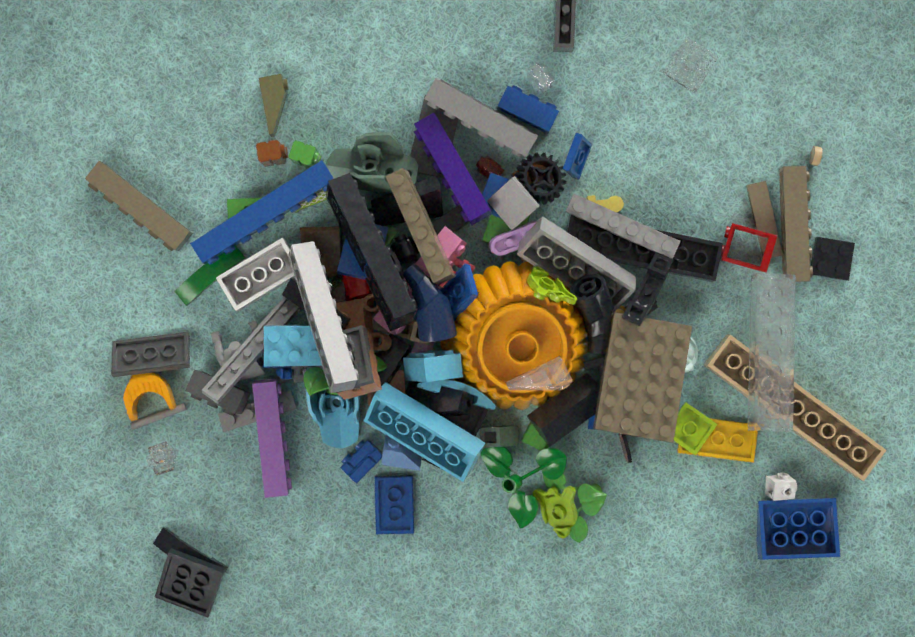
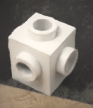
(780, 487)

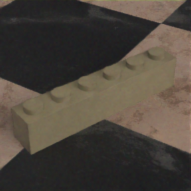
(139, 206)
(794, 222)
(420, 226)

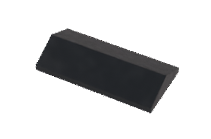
(566, 410)

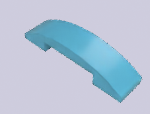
(479, 398)

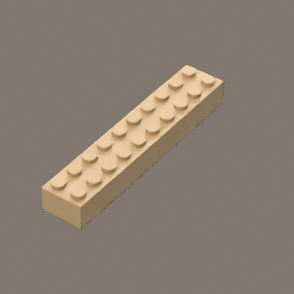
(811, 417)

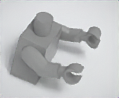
(224, 355)

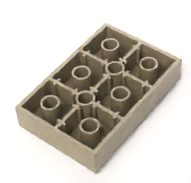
(642, 378)

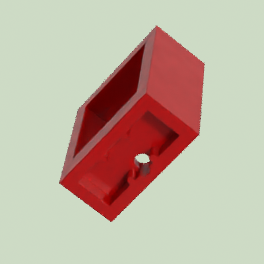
(767, 253)

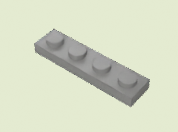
(248, 416)

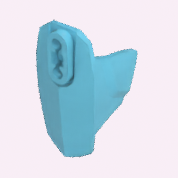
(336, 418)

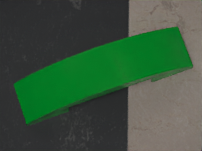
(206, 276)

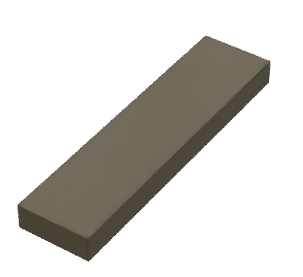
(763, 215)

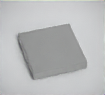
(513, 203)

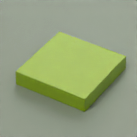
(692, 428)

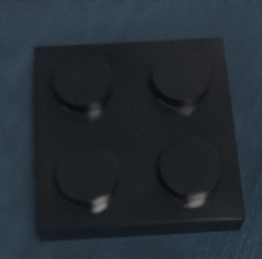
(832, 258)

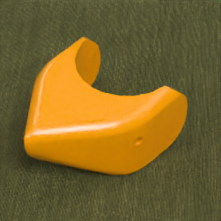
(140, 385)

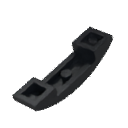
(648, 289)
(168, 540)

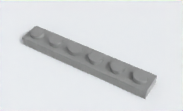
(622, 226)

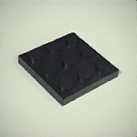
(189, 582)

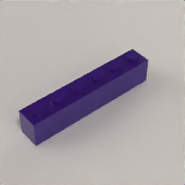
(452, 168)

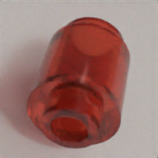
(487, 166)

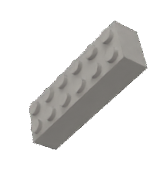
(480, 116)
(570, 259)

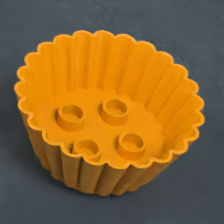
(512, 333)

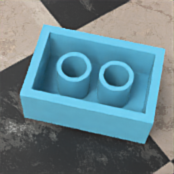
(290, 346)
(432, 366)

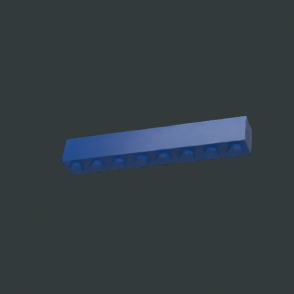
(262, 213)

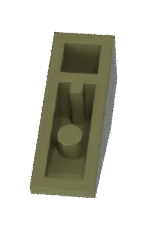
(274, 96)

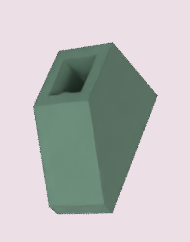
(499, 436)

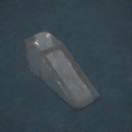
(548, 376)

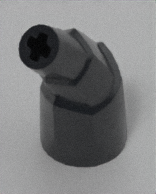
(595, 308)

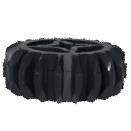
(535, 172)

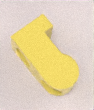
(614, 203)

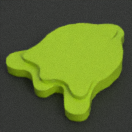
(544, 286)
(558, 509)

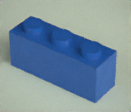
(528, 109)

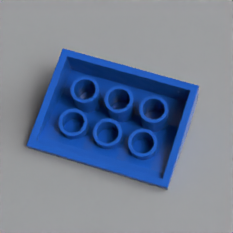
(797, 529)

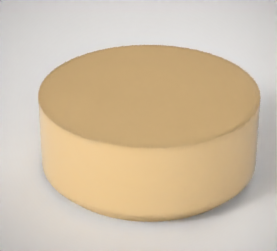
(815, 156)

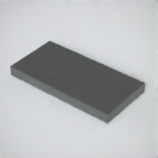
(417, 152)
(150, 354)

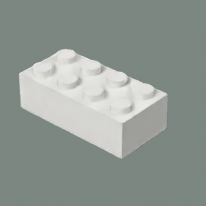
(257, 275)

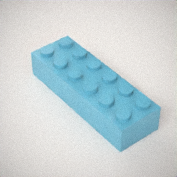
(424, 431)

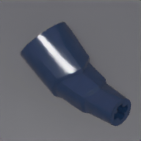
(434, 309)

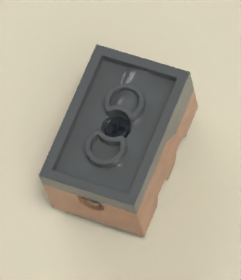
(361, 345)

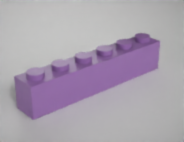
(270, 437)

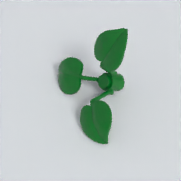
(523, 507)

